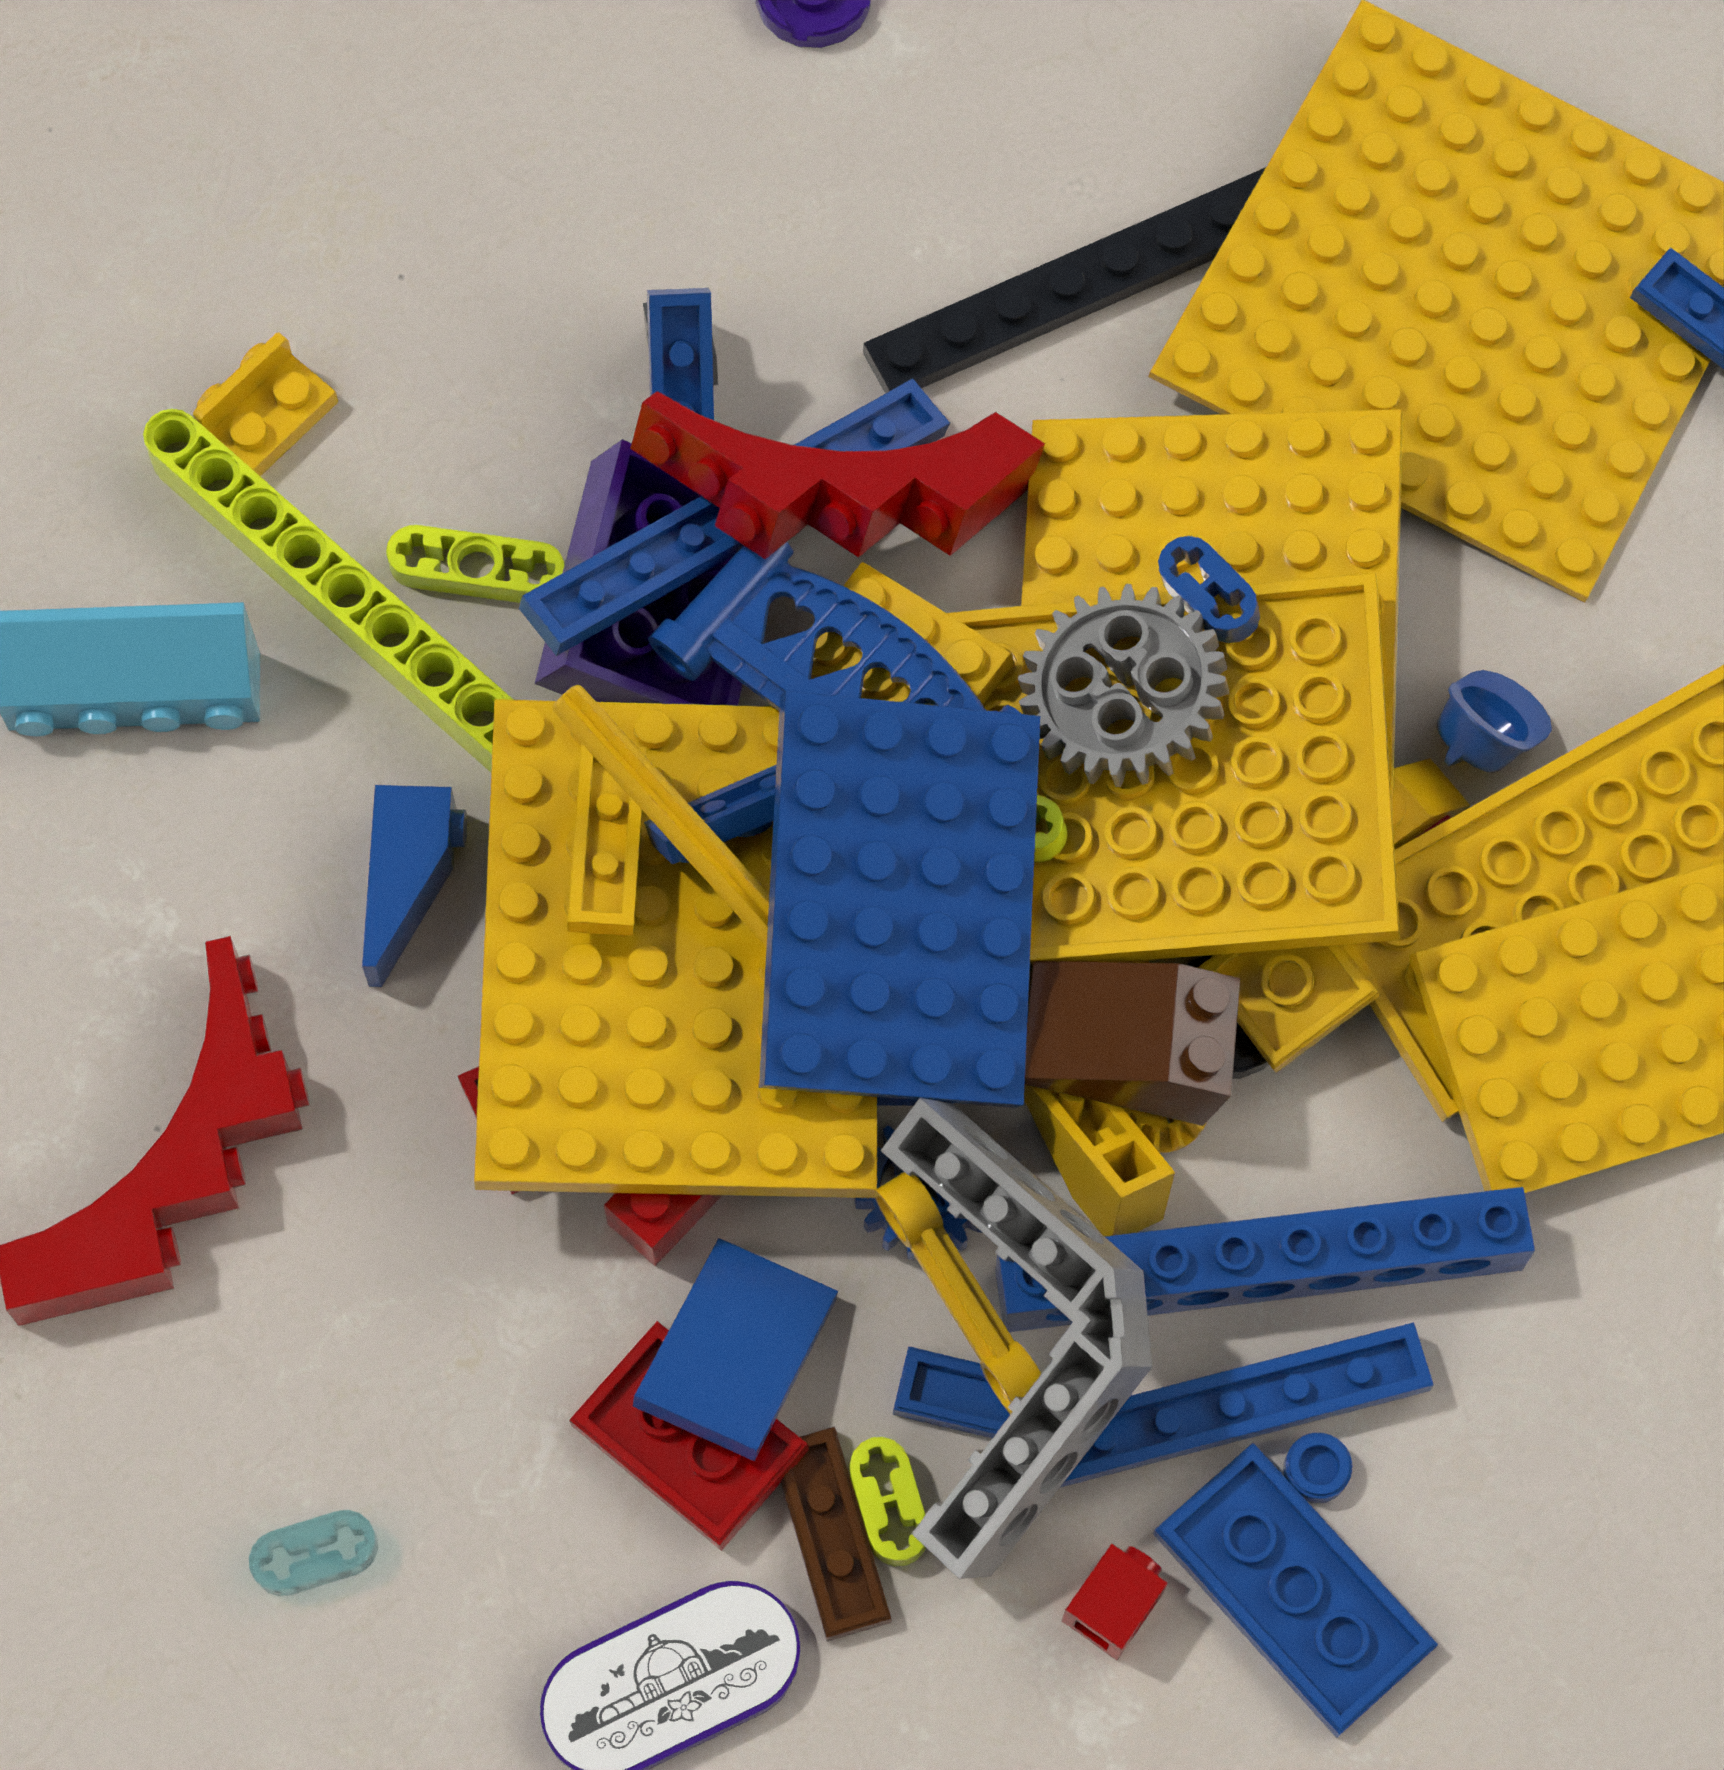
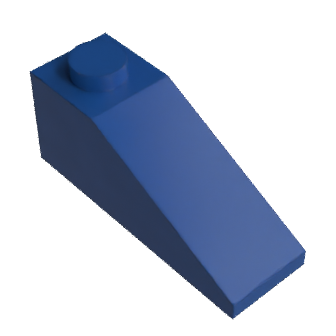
(408, 866)

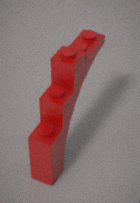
(852, 497)
(118, 1241)

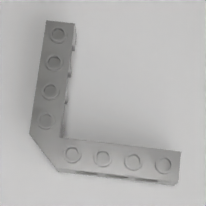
(1092, 1363)

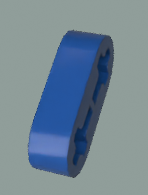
(1218, 580)

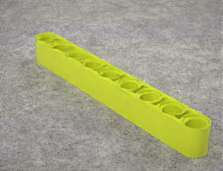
(325, 582)

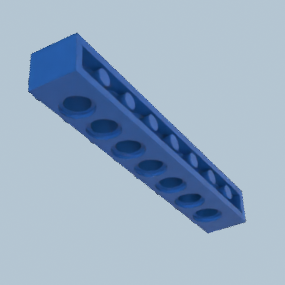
(1304, 1255)

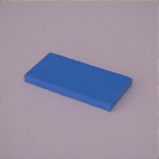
(1295, 1589)

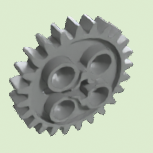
(1167, 649)

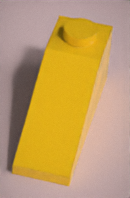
(1103, 1160)

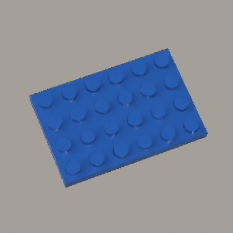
(900, 901)

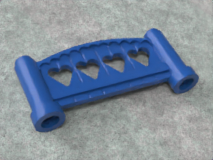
(730, 624)

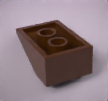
(1133, 1035)

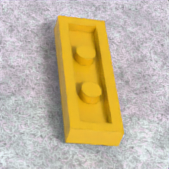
(603, 853)

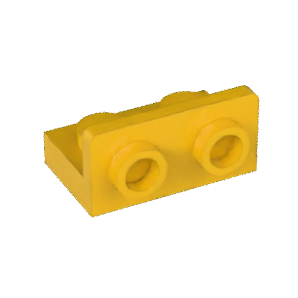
(265, 404)

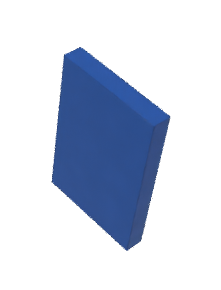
(735, 1349)

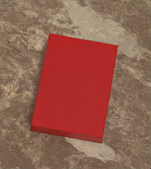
(692, 1476)

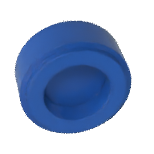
(1318, 1467)

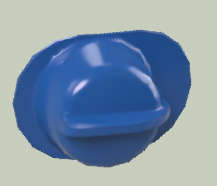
(1490, 721)

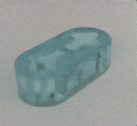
(308, 1537)

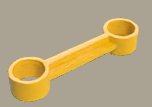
(920, 1227)

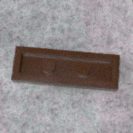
(834, 1539)

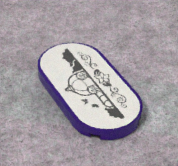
(671, 1679)

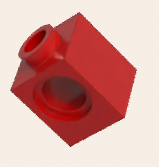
(1116, 1599)

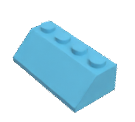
(128, 668)

